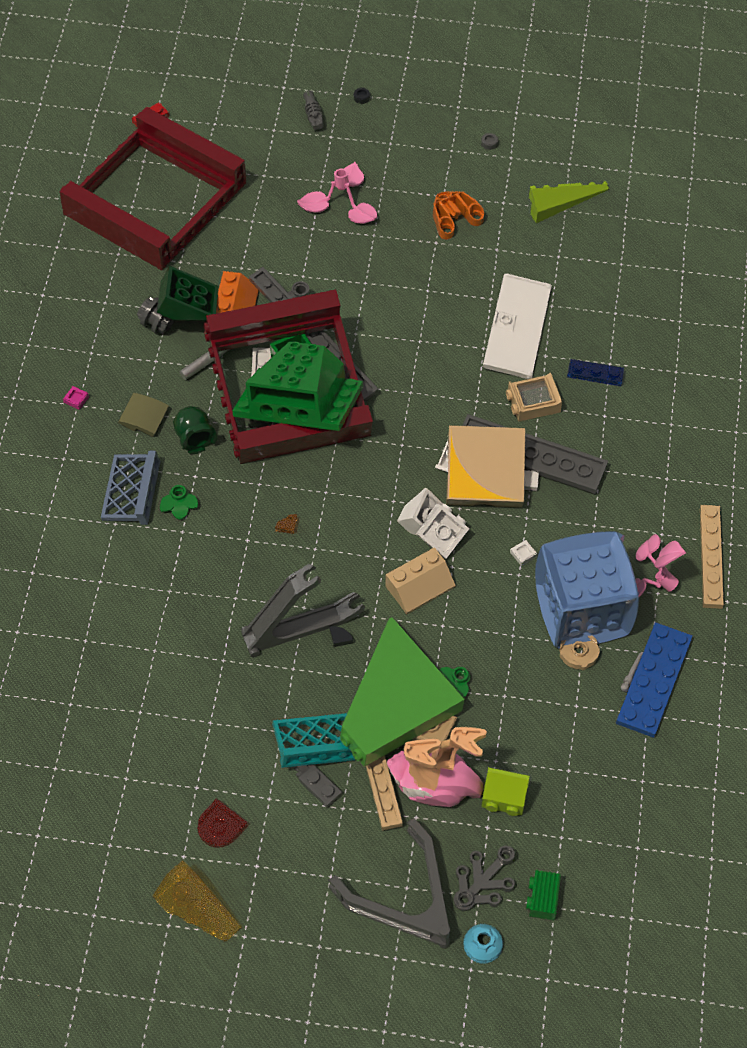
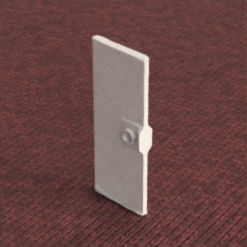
(517, 326)

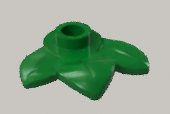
(178, 504)
(460, 685)

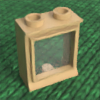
(534, 397)

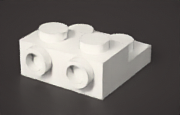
(442, 529)

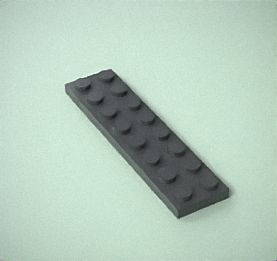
(556, 460)

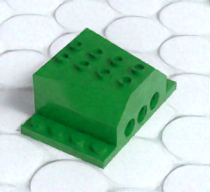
(300, 388)

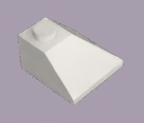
(416, 511)

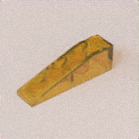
(190, 899)

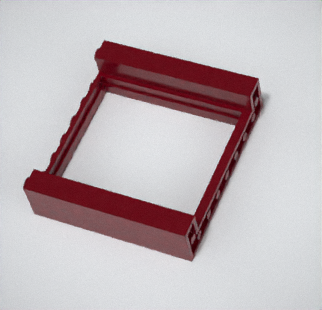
(176, 146)
(271, 323)

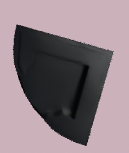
(340, 636)

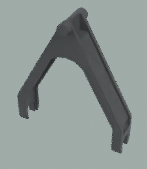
(270, 630)
(429, 925)

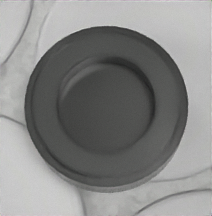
(489, 141)

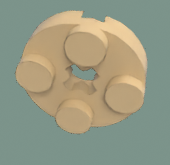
(580, 660)

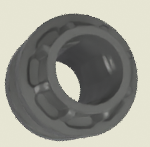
(148, 315)

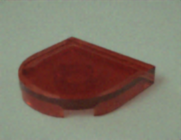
(219, 825)

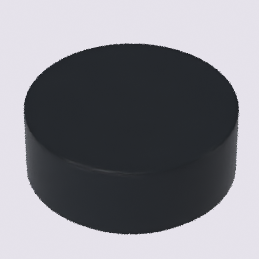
(361, 95)

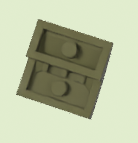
(143, 414)

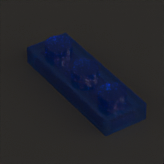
(595, 372)

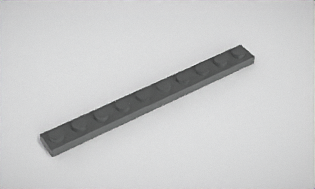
(275, 292)

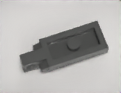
(318, 784)

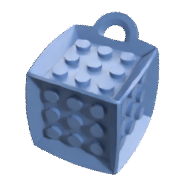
(586, 588)

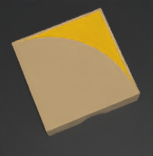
(485, 466)

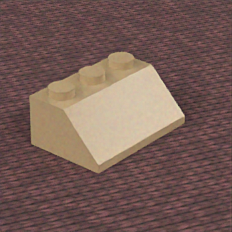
(420, 581)

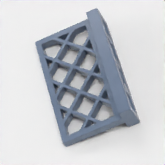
(146, 484)

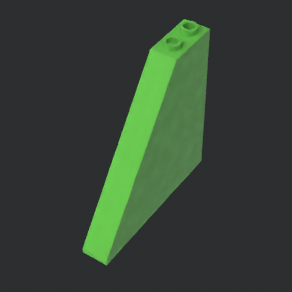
(396, 698)

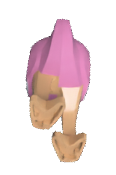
(434, 772)

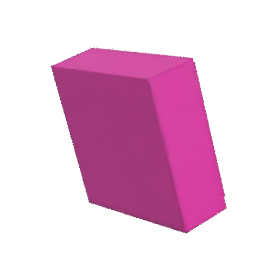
(76, 397)

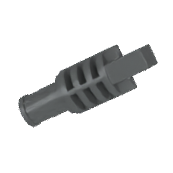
(313, 111)

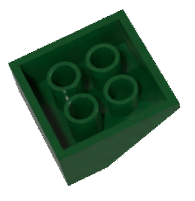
(186, 296)

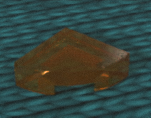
(287, 524)

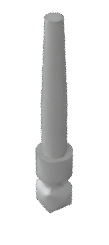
(628, 679)

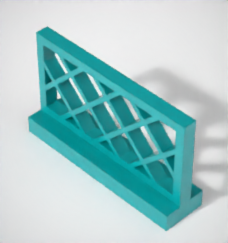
(315, 754)

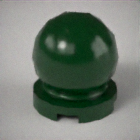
(194, 429)

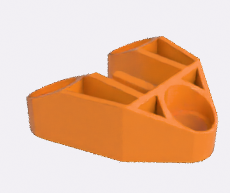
(455, 204)

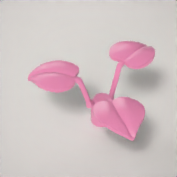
(344, 178)
(668, 554)

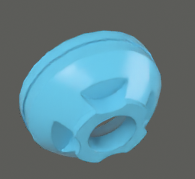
(479, 952)

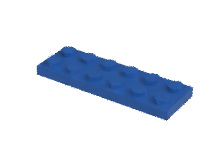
(654, 680)

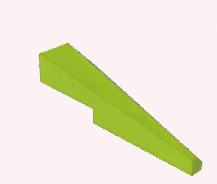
(553, 200)

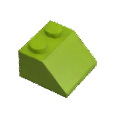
(505, 791)

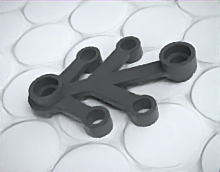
(483, 881)

